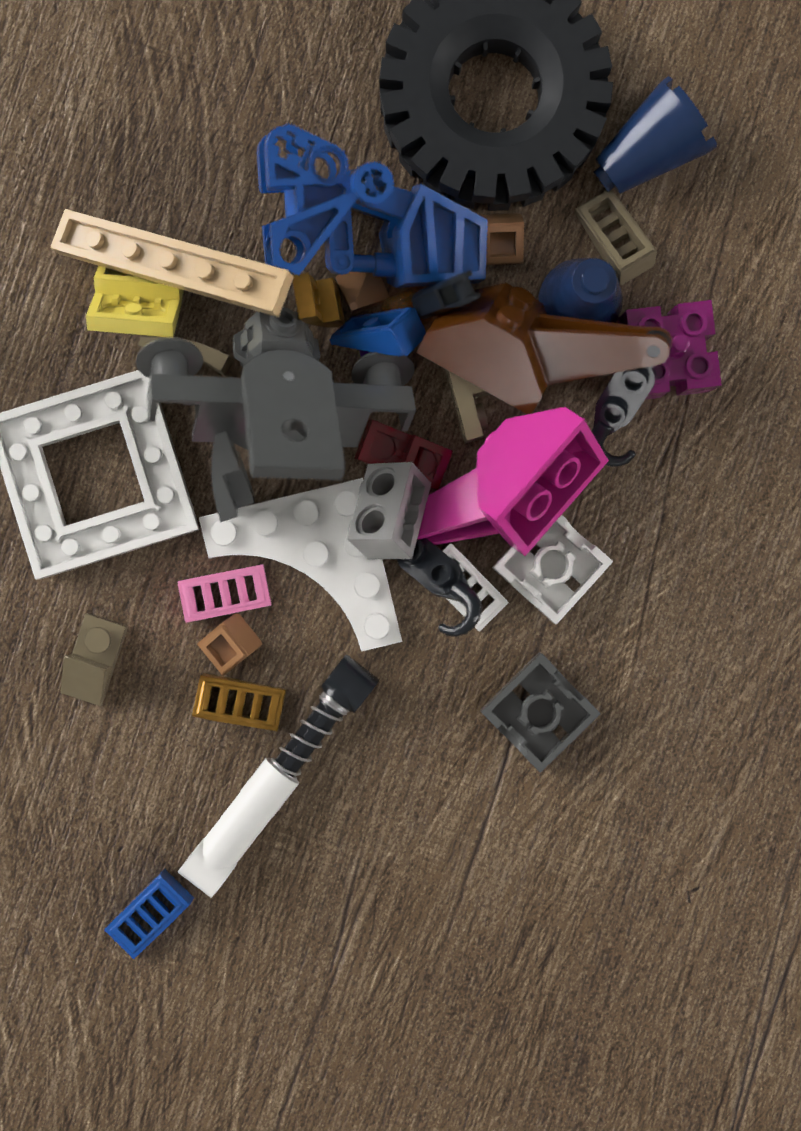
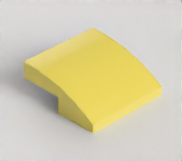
(133, 305)

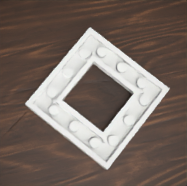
(47, 538)

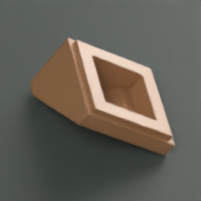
(361, 291)

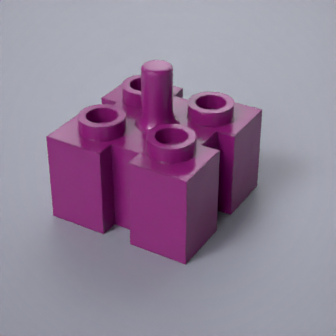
(689, 363)

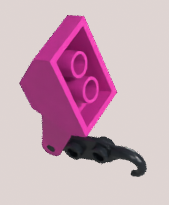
(518, 490)

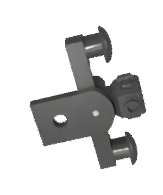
(285, 399)

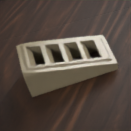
(639, 244)

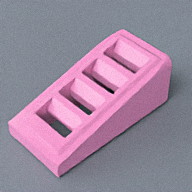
(189, 601)

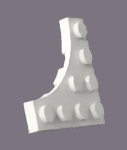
(311, 536)

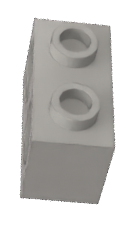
(389, 511)

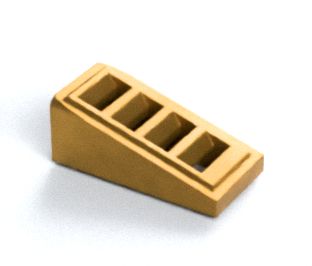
(236, 717)

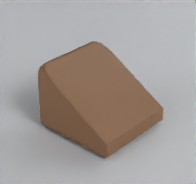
(505, 239)
(230, 643)

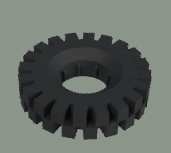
(503, 165)

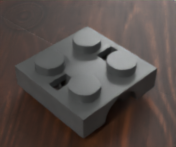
(550, 704)

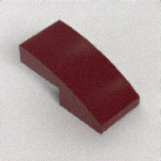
(389, 445)

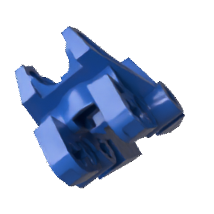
(421, 234)

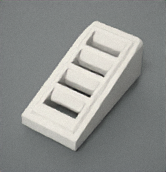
(487, 588)

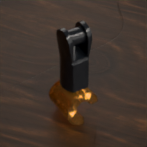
(435, 298)

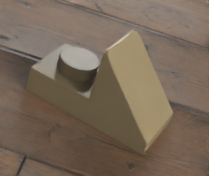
(470, 416)
(93, 659)

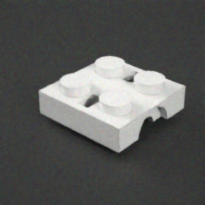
(544, 576)

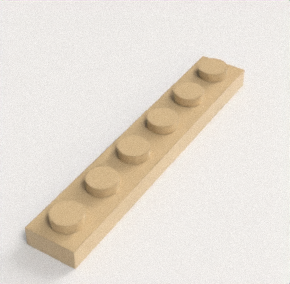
(173, 262)

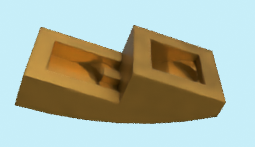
(318, 301)

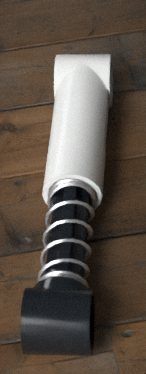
(275, 780)

